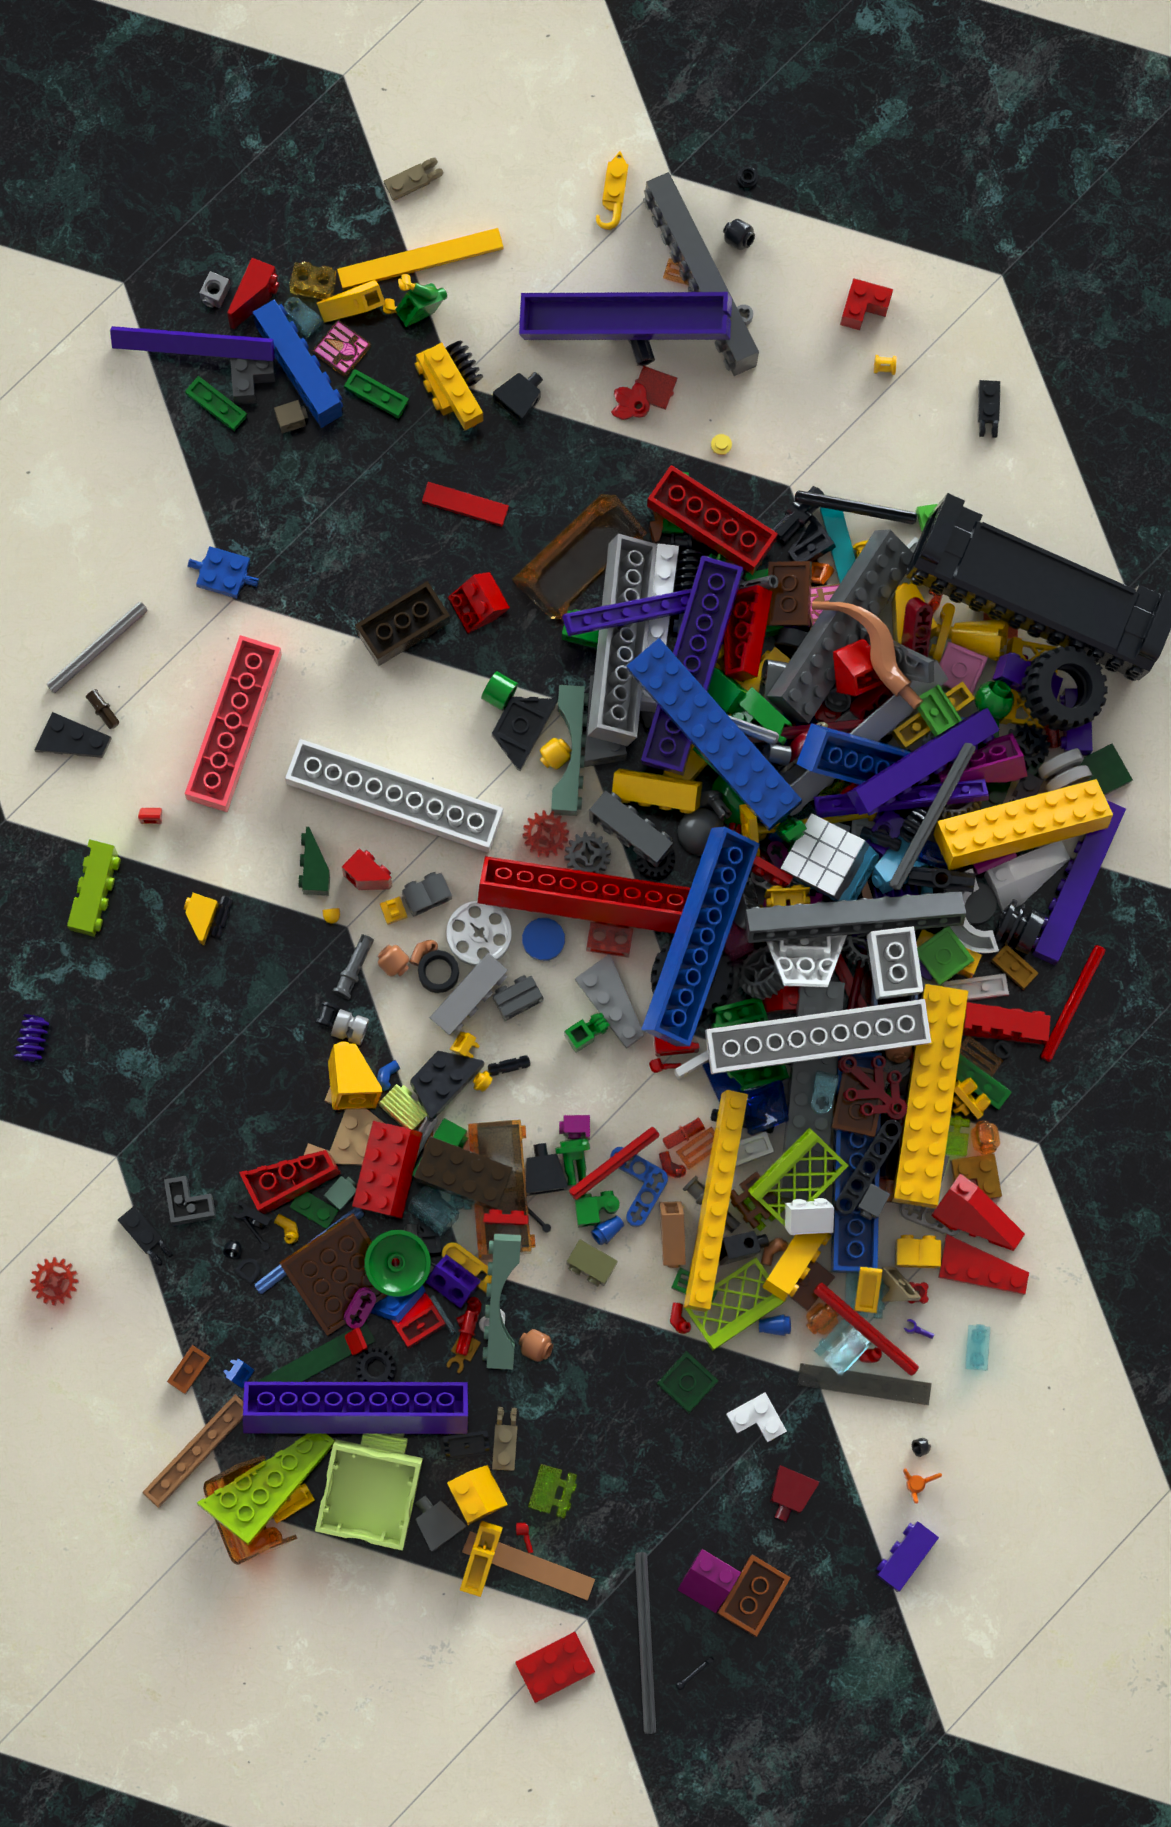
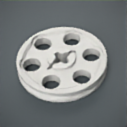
(482, 922)

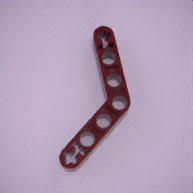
(914, 636)

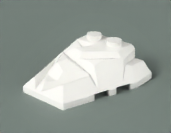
(806, 960)

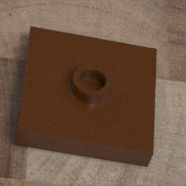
(805, 1293)

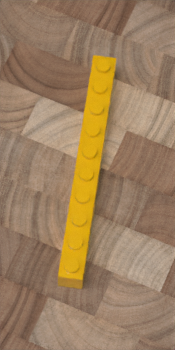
(715, 1201)

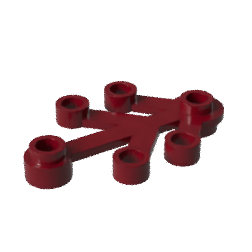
(876, 1088)

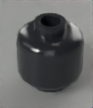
(739, 234)

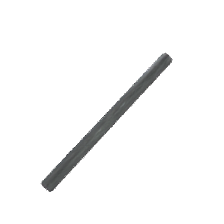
(932, 816)
(645, 1643)

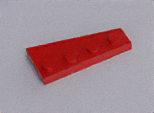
(973, 1266)

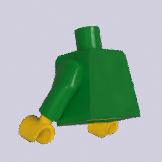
(417, 303)

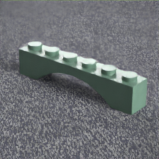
(570, 707)
(500, 1344)

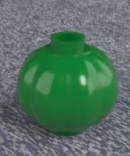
(995, 697)

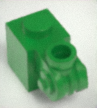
(583, 1034)
(588, 1207)

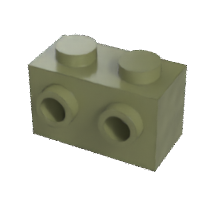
(591, 1262)

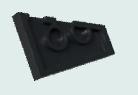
(71, 737)

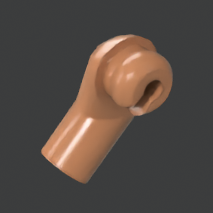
(775, 1246)

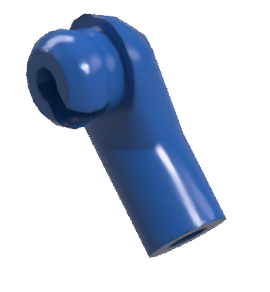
(384, 1074)

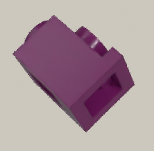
(575, 1126)

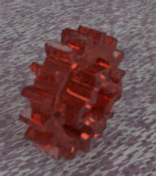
(537, 837)
(44, 1285)

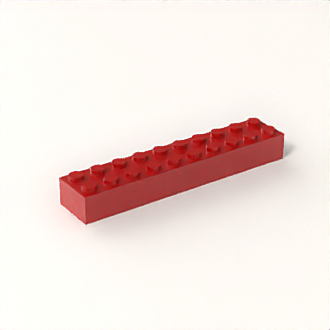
(581, 895)

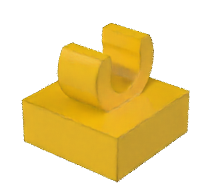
(393, 910)
(463, 1044)

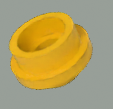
(482, 1081)

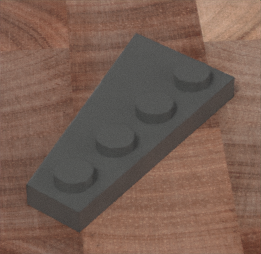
(911, 663)

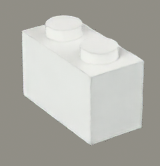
(809, 1216)

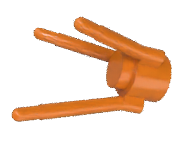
(916, 1483)

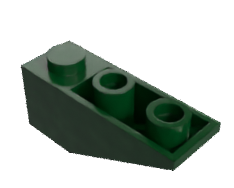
(315, 870)

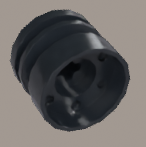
(1019, 926)

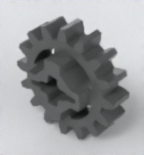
(596, 853)

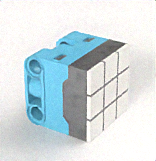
(830, 860)

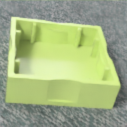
(369, 1494)

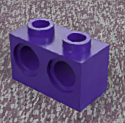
(453, 1281)

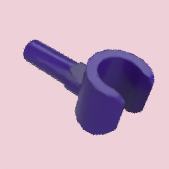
(916, 1329)

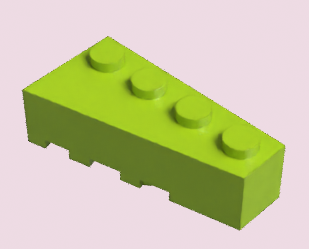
(94, 888)

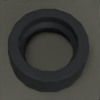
(789, 640)
(434, 955)

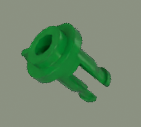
(571, 1151)

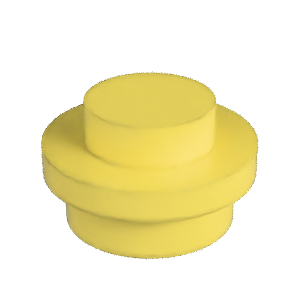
(721, 444)

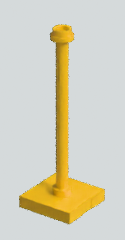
(752, 830)

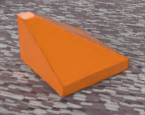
(821, 572)

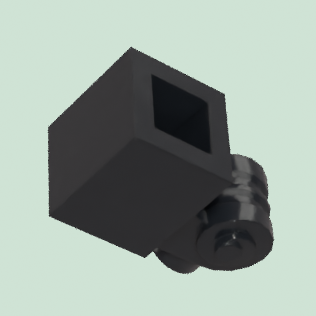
(1027, 787)

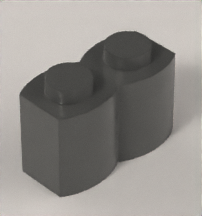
(426, 894)

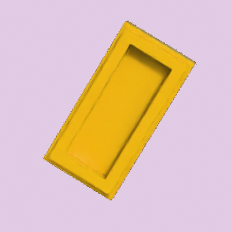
(868, 1289)

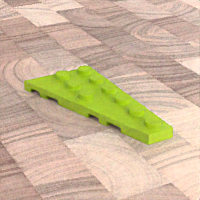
(260, 1492)

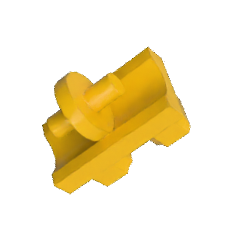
(964, 1091)

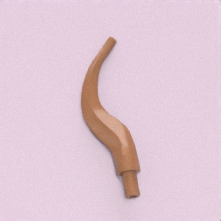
(881, 652)

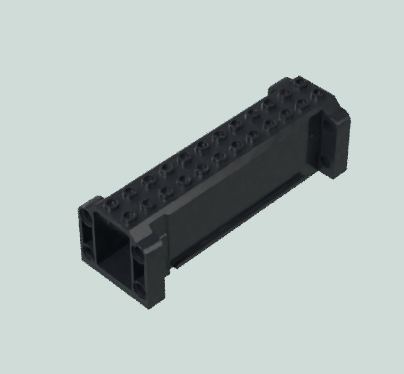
(1039, 590)

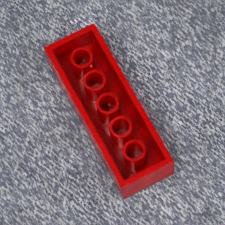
(711, 519)

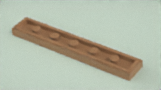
(195, 1452)
(537, 1569)

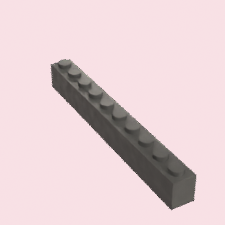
(854, 916)

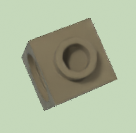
(290, 416)

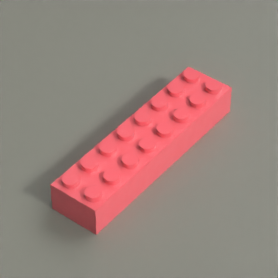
(233, 723)

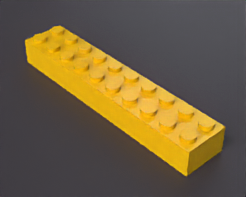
(930, 1099)

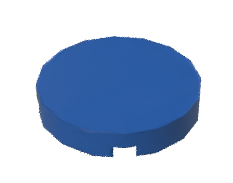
(543, 939)

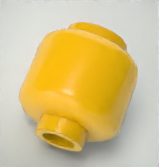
(555, 753)

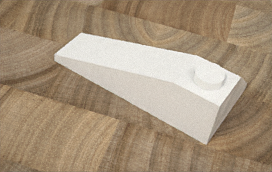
(1025, 874)

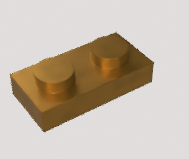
(1014, 967)

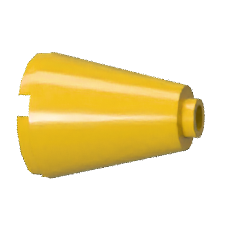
(981, 637)

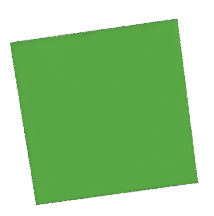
(944, 955)

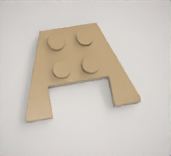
(351, 1136)

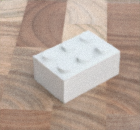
(894, 963)

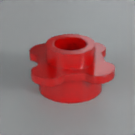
(922, 1288)

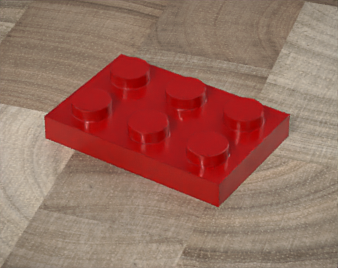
(555, 1667)

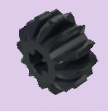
(912, 824)

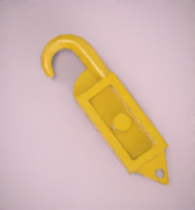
(614, 190)

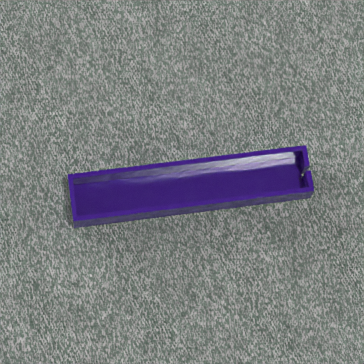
(626, 316)

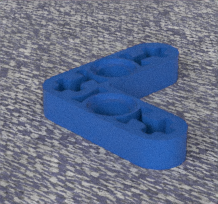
(646, 1178)

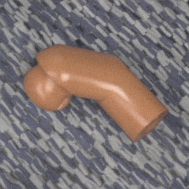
(422, 949)

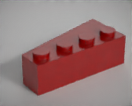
(746, 633)
(1006, 1024)
(288, 1179)

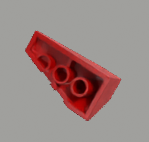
(972, 1211)

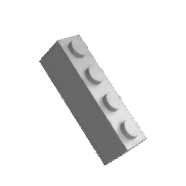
(468, 994)

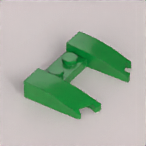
(757, 709)
(743, 1013)

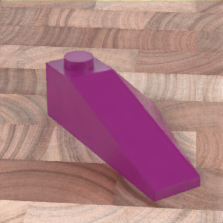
(996, 762)

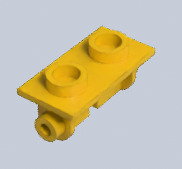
(796, 894)
(297, 1501)

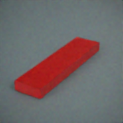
(465, 504)

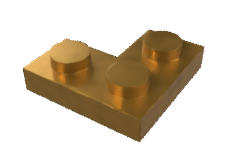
(981, 1168)

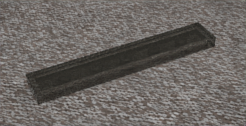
(864, 1384)

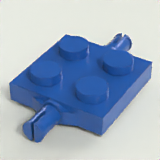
(223, 572)

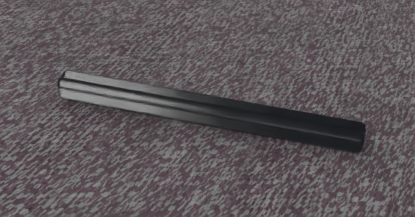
(855, 507)

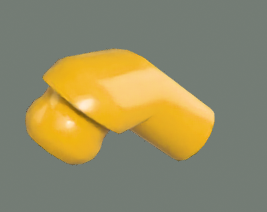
(290, 1228)

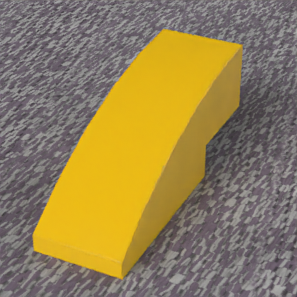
(481, 1558)

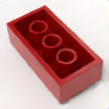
(387, 1169)

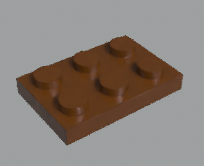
(792, 596)
(847, 1114)

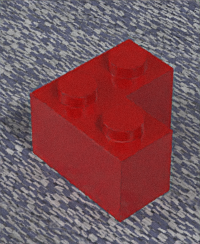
(865, 298)

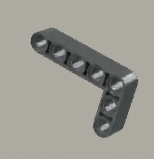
(776, 754)

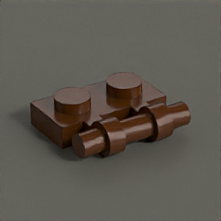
(749, 1216)

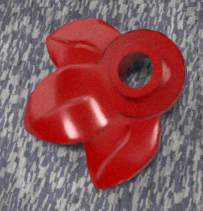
(628, 400)

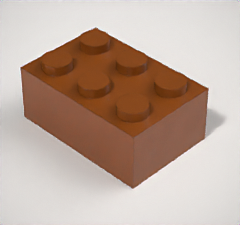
(753, 1595)

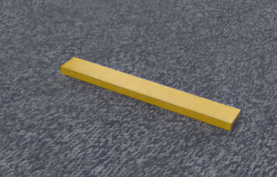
(420, 258)

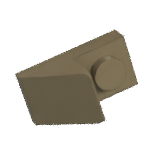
(899, 1287)

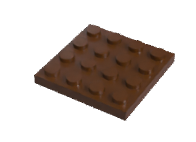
(331, 1272)

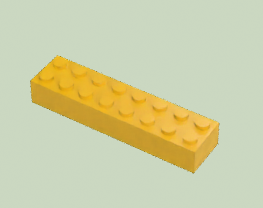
(1022, 824)

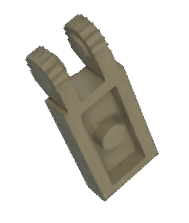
(412, 179)
(505, 1442)

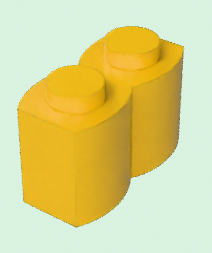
(918, 1252)

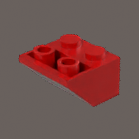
(478, 601)
(854, 669)
(365, 873)
(419, 1322)

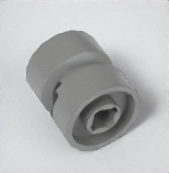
(342, 1024)

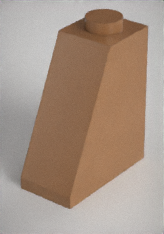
(672, 1234)

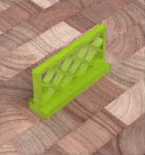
(786, 1163)
(745, 1320)

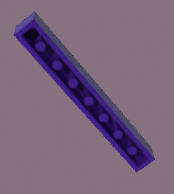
(922, 762)
(1075, 889)

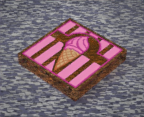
(341, 348)

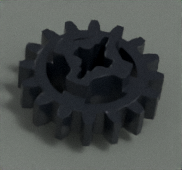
(1035, 742)

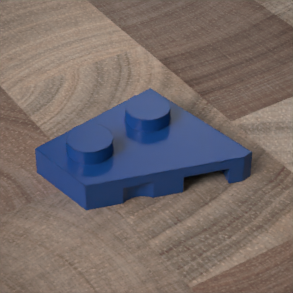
(397, 1307)

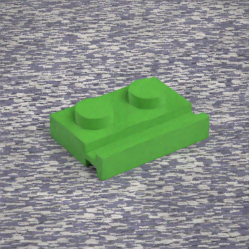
(938, 711)

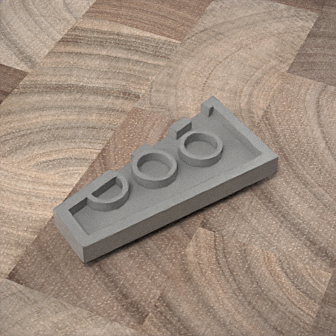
(608, 995)

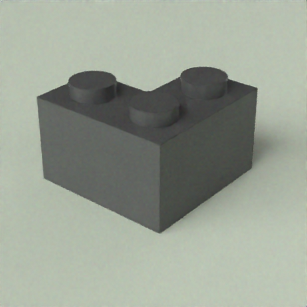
(246, 373)
(183, 1207)

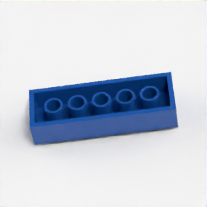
(298, 363)
(846, 755)

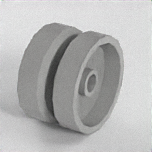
(1064, 770)

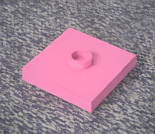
(961, 666)

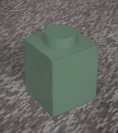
(341, 1193)

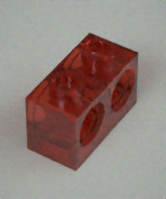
(609, 945)

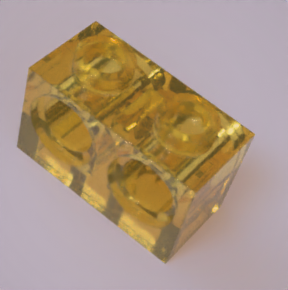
(310, 286)

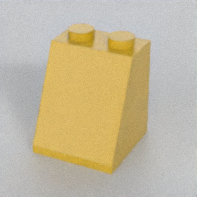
(901, 597)
(351, 1079)
(477, 1494)

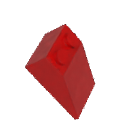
(253, 292)

